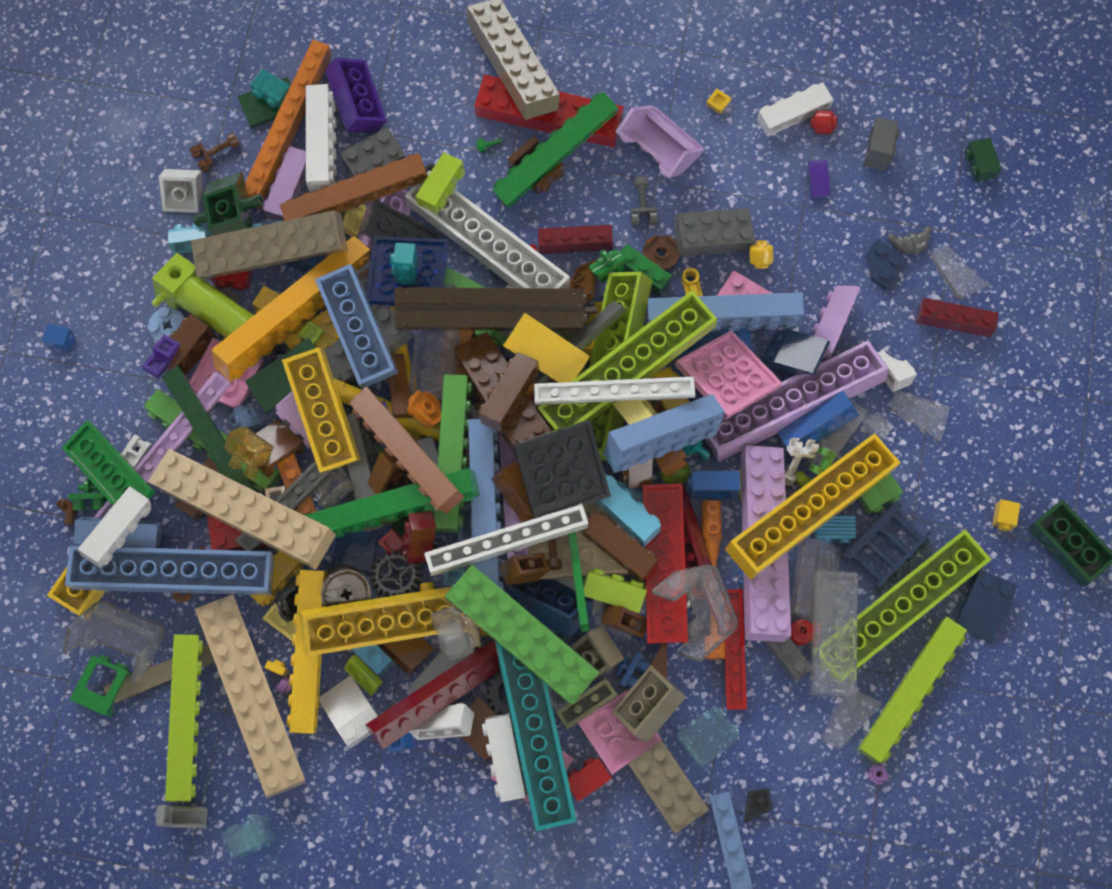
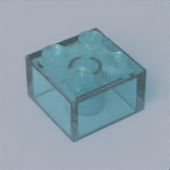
(248, 836)

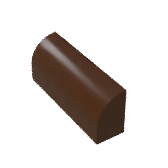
(408, 653)

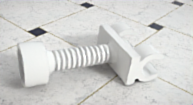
(795, 449)

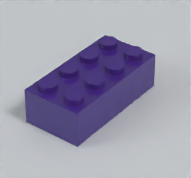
(356, 95)

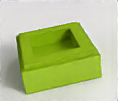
(311, 331)

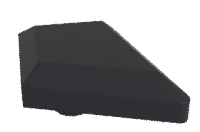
(757, 804)

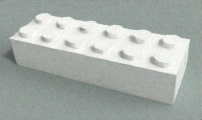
(320, 137)

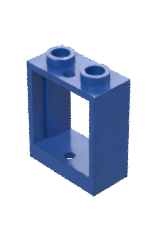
(713, 484)

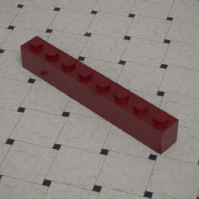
(434, 696)

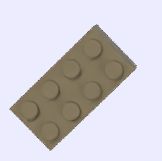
(668, 787)

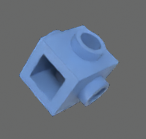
(244, 416)

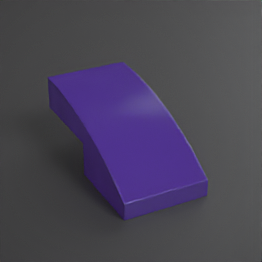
(819, 178)
(161, 357)

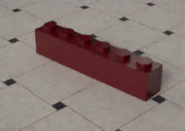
(695, 548)

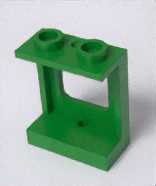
(92, 700)

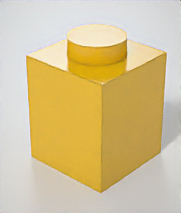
(1006, 515)

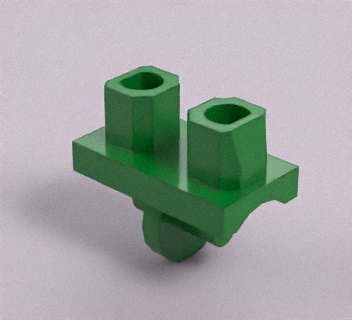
(607, 263)
(79, 499)

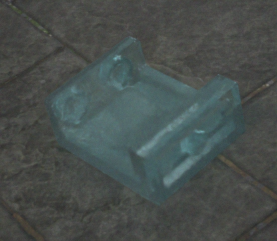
(708, 736)

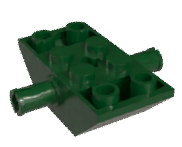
(227, 205)

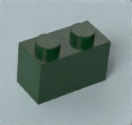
(982, 159)

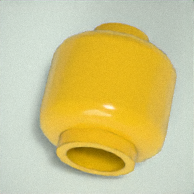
(761, 254)

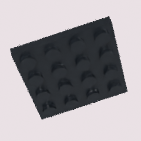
(561, 469)

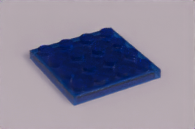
(431, 271)

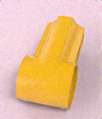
(694, 285)

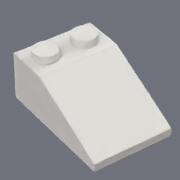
(348, 711)

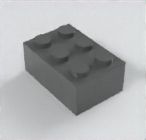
(372, 152)

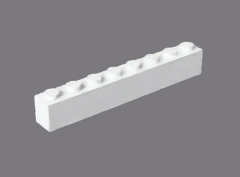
(506, 540)

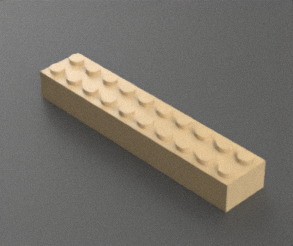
(242, 508)
(250, 696)

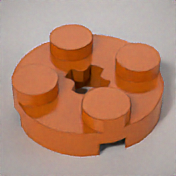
(417, 407)

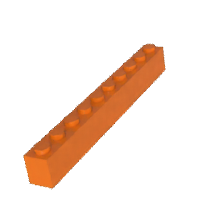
(287, 120)

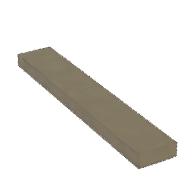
(154, 677)

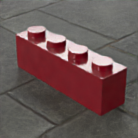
(575, 239)
(957, 317)

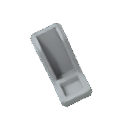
(181, 816)

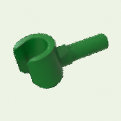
(482, 146)

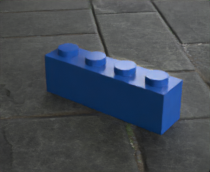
(821, 420)

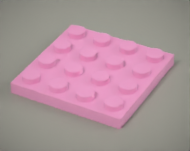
(729, 373)

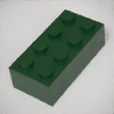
(1072, 543)

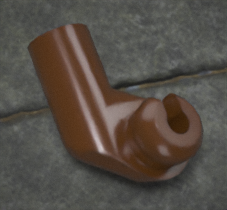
(67, 507)

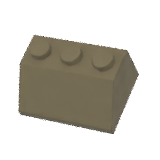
(648, 704)

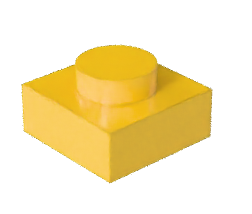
(718, 101)
(277, 667)

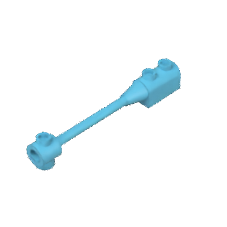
(181, 236)

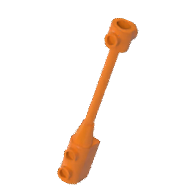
(712, 534)

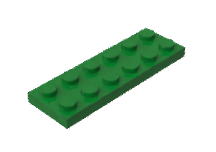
(104, 464)

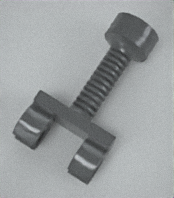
(641, 183)

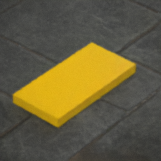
(555, 355)

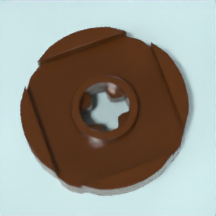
(661, 243)

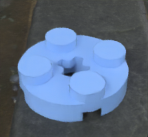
(160, 318)

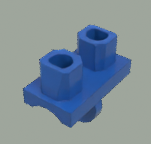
(637, 664)

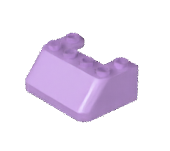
(660, 138)

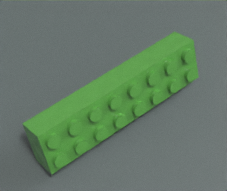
(521, 634)

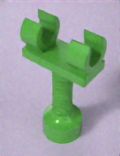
(827, 461)

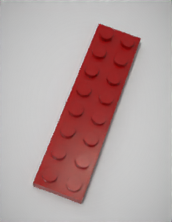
(665, 617)

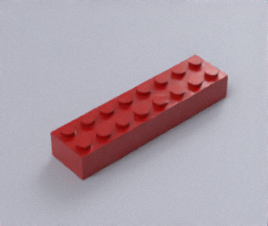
(496, 104)

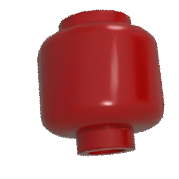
(824, 122)
(801, 639)

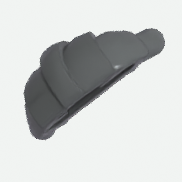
(912, 243)

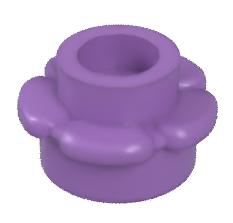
(283, 686)
(878, 780)

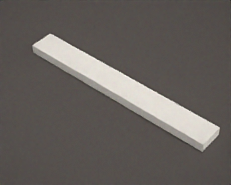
(614, 390)

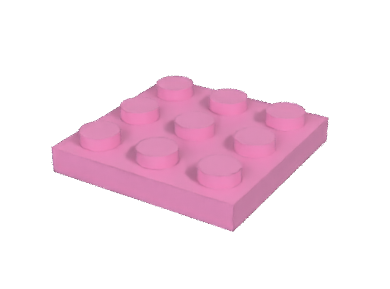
(237, 391)
(612, 739)

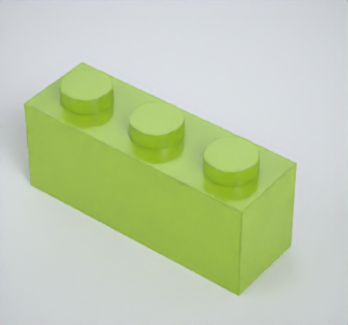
(440, 183)
(614, 589)

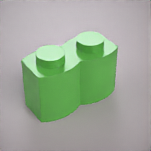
(881, 494)

